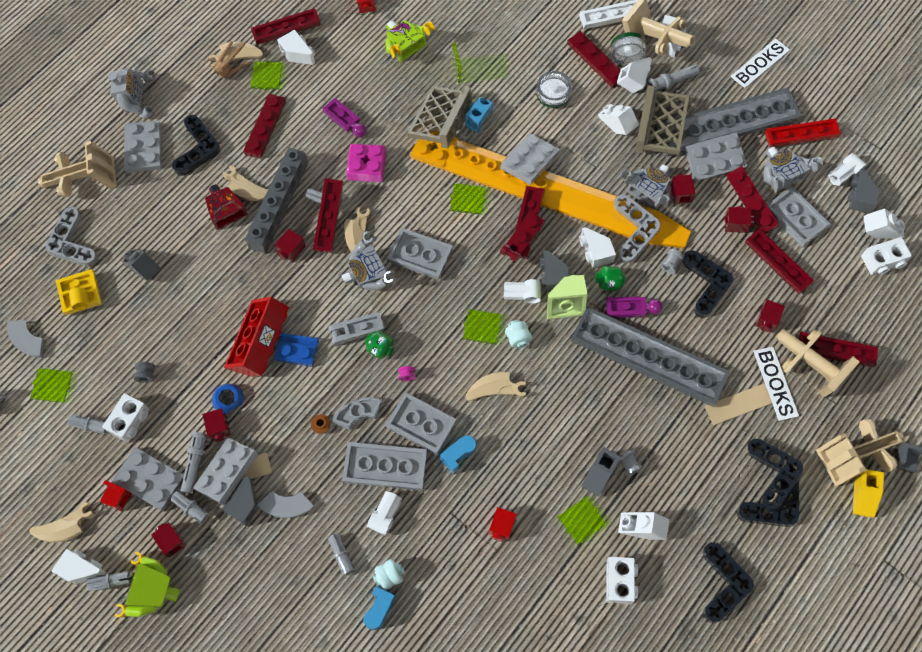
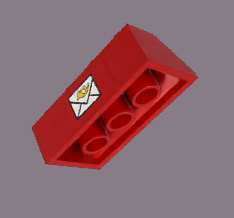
(257, 337)

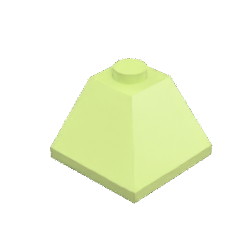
(567, 298)

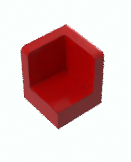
(115, 496)

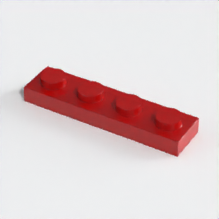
(802, 132)

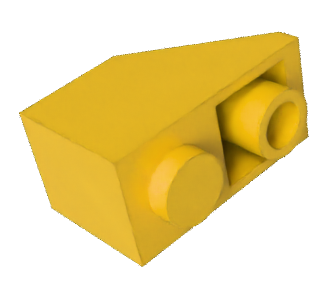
(867, 493)

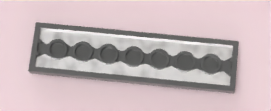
(741, 117)
(650, 356)

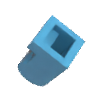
(478, 113)
(457, 452)
(376, 616)

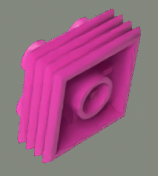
(375, 158)

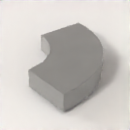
(23, 339)
(356, 411)
(285, 507)

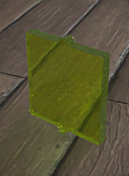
(456, 61)
(266, 75)
(467, 199)
(482, 326)
(51, 385)
(581, 520)

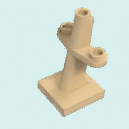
(639, 21)
(98, 165)
(832, 374)
(843, 459)

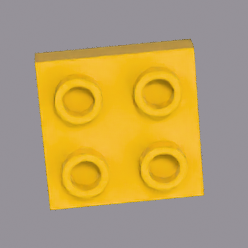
(78, 292)

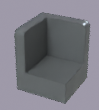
(907, 457)

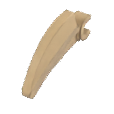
(246, 52)
(243, 188)
(355, 229)
(494, 384)
(64, 528)

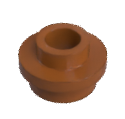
(320, 429)

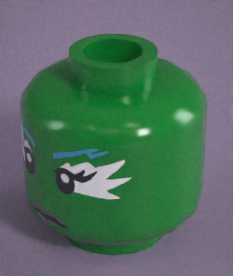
(610, 278)
(379, 344)

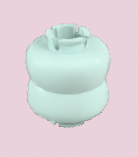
(518, 334)
(388, 574)

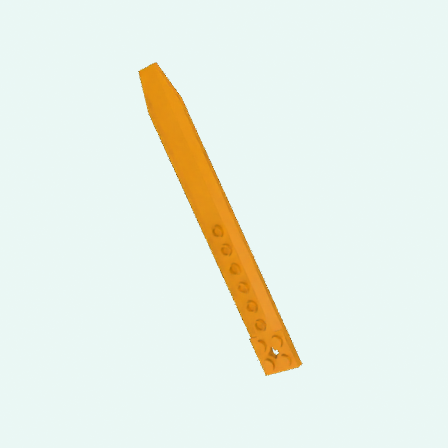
(559, 195)

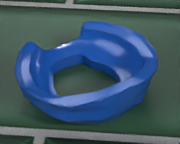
(238, 397)

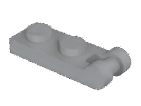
(356, 328)

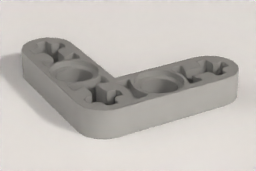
(641, 223)
(64, 240)

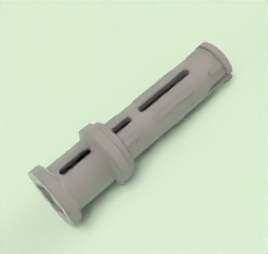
(666, 80)
(195, 453)

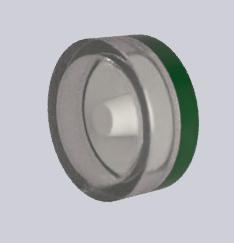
(628, 48)
(554, 89)

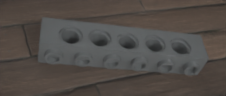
(276, 200)

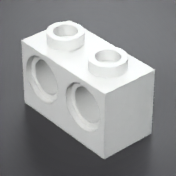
(884, 253)
(121, 415)
(615, 579)

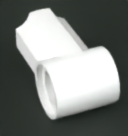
(849, 167)
(528, 291)
(382, 518)

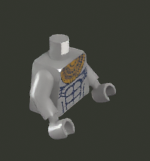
(127, 90)
(787, 168)
(649, 185)
(367, 267)

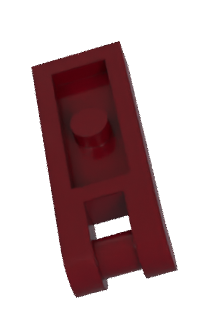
(523, 236)

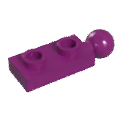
(344, 118)
(631, 307)

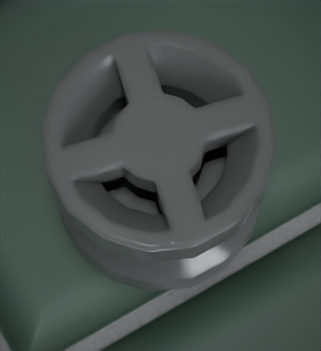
(144, 372)

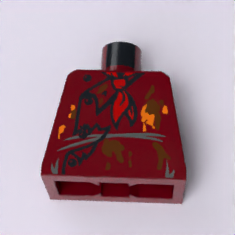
(224, 206)

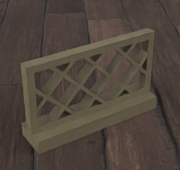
(648, 114)
(453, 117)

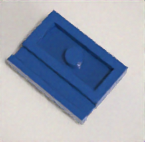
(296, 349)

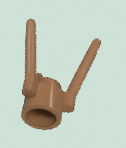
(223, 68)

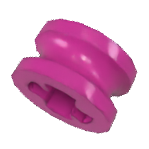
(407, 373)

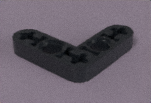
(202, 147)
(715, 284)
(783, 473)
(778, 518)
(732, 587)

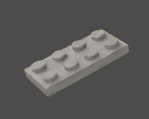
(384, 466)

